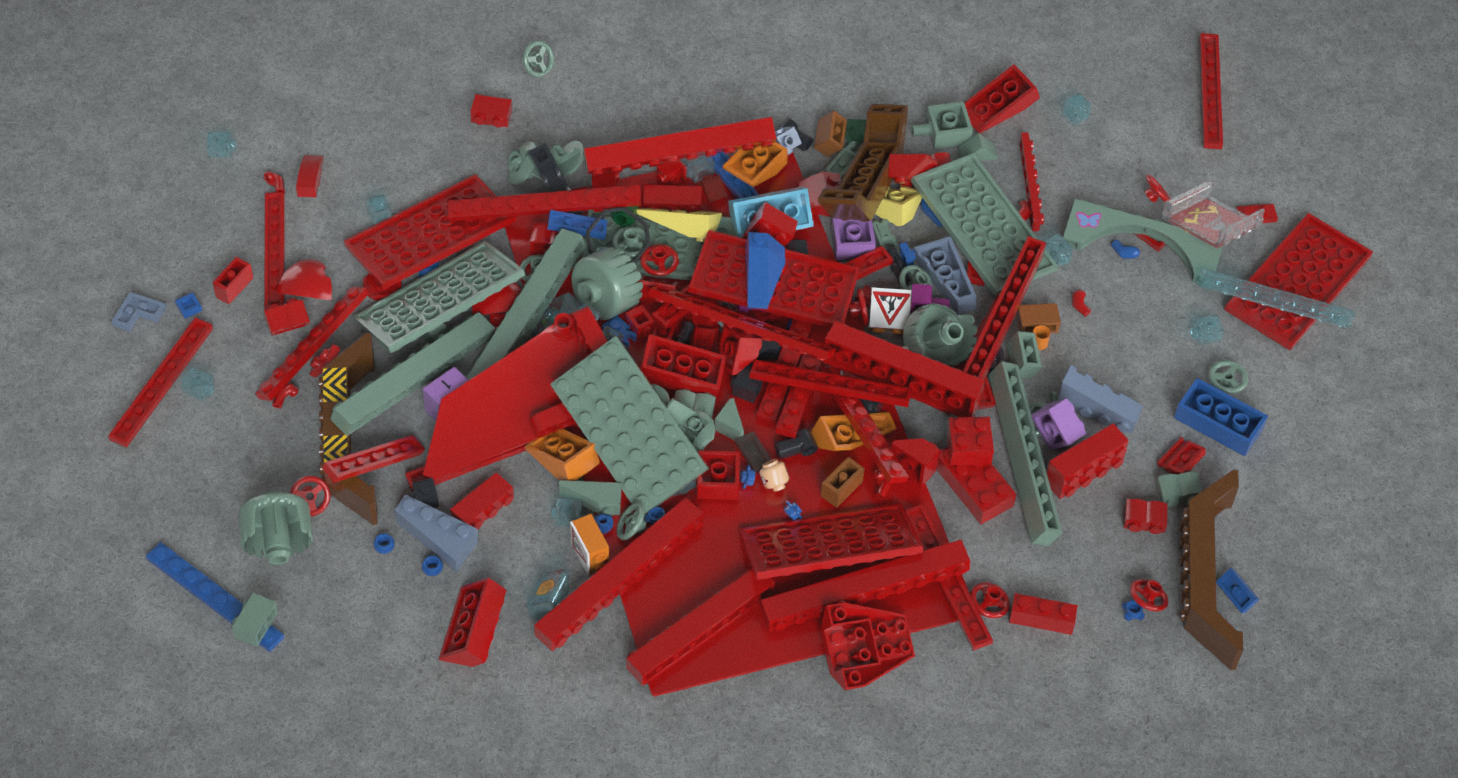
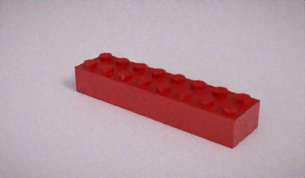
(894, 365)

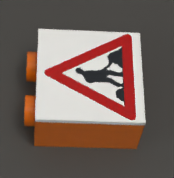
(889, 310)
(589, 544)

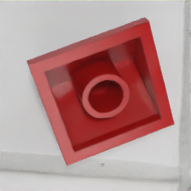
(649, 282)

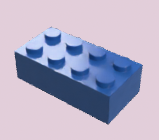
(1220, 417)

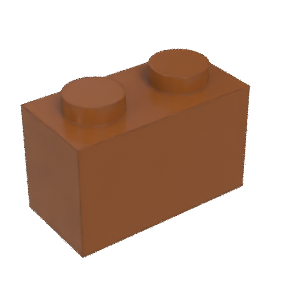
(830, 133)
(1044, 314)
(842, 482)

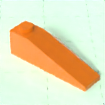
(837, 433)

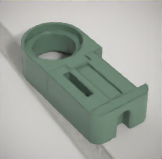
(882, 234)

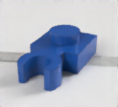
(622, 327)

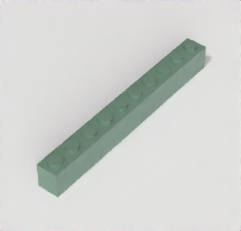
(533, 300)
(411, 374)
(1025, 454)

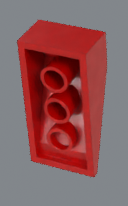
(1001, 99)

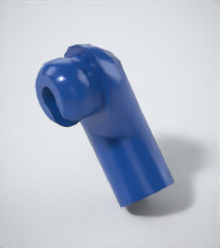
(1125, 252)

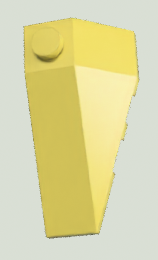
(899, 205)
(690, 224)

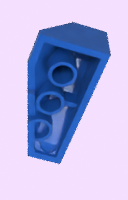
(763, 268)

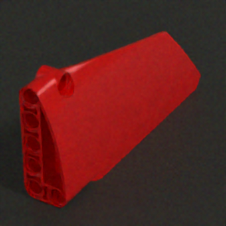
(511, 398)

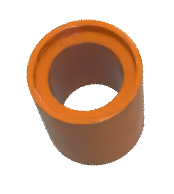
(1042, 336)

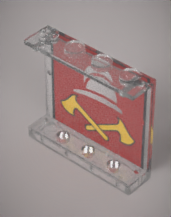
(1208, 217)

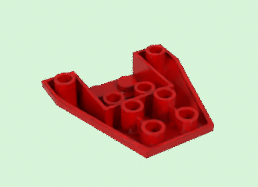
(863, 643)

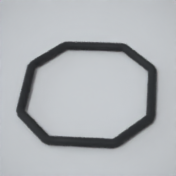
(632, 215)

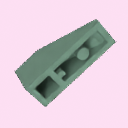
(596, 496)

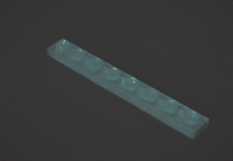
(1276, 298)

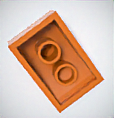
(757, 164)
(564, 454)

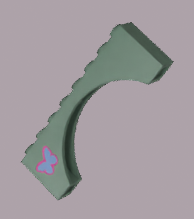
(1095, 221)

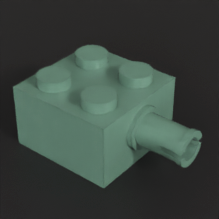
(946, 125)

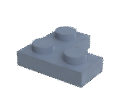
(135, 307)

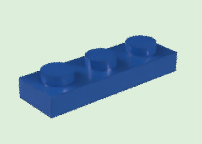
(576, 224)

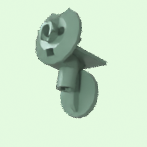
(567, 159)
(696, 425)

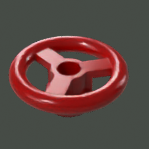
(1155, 190)
(659, 255)
(859, 308)
(321, 484)
(1150, 592)
(992, 596)

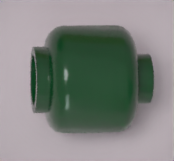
(622, 218)

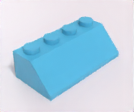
(791, 202)

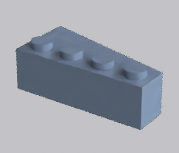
(947, 273)
(1099, 401)
(437, 531)

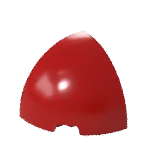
(306, 280)
(498, 302)

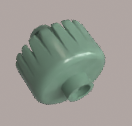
(607, 282)
(940, 334)
(276, 525)

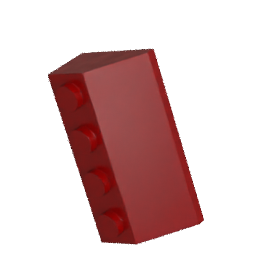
(473, 623)

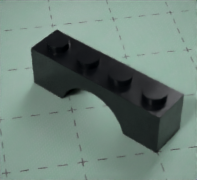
(549, 171)
(748, 388)

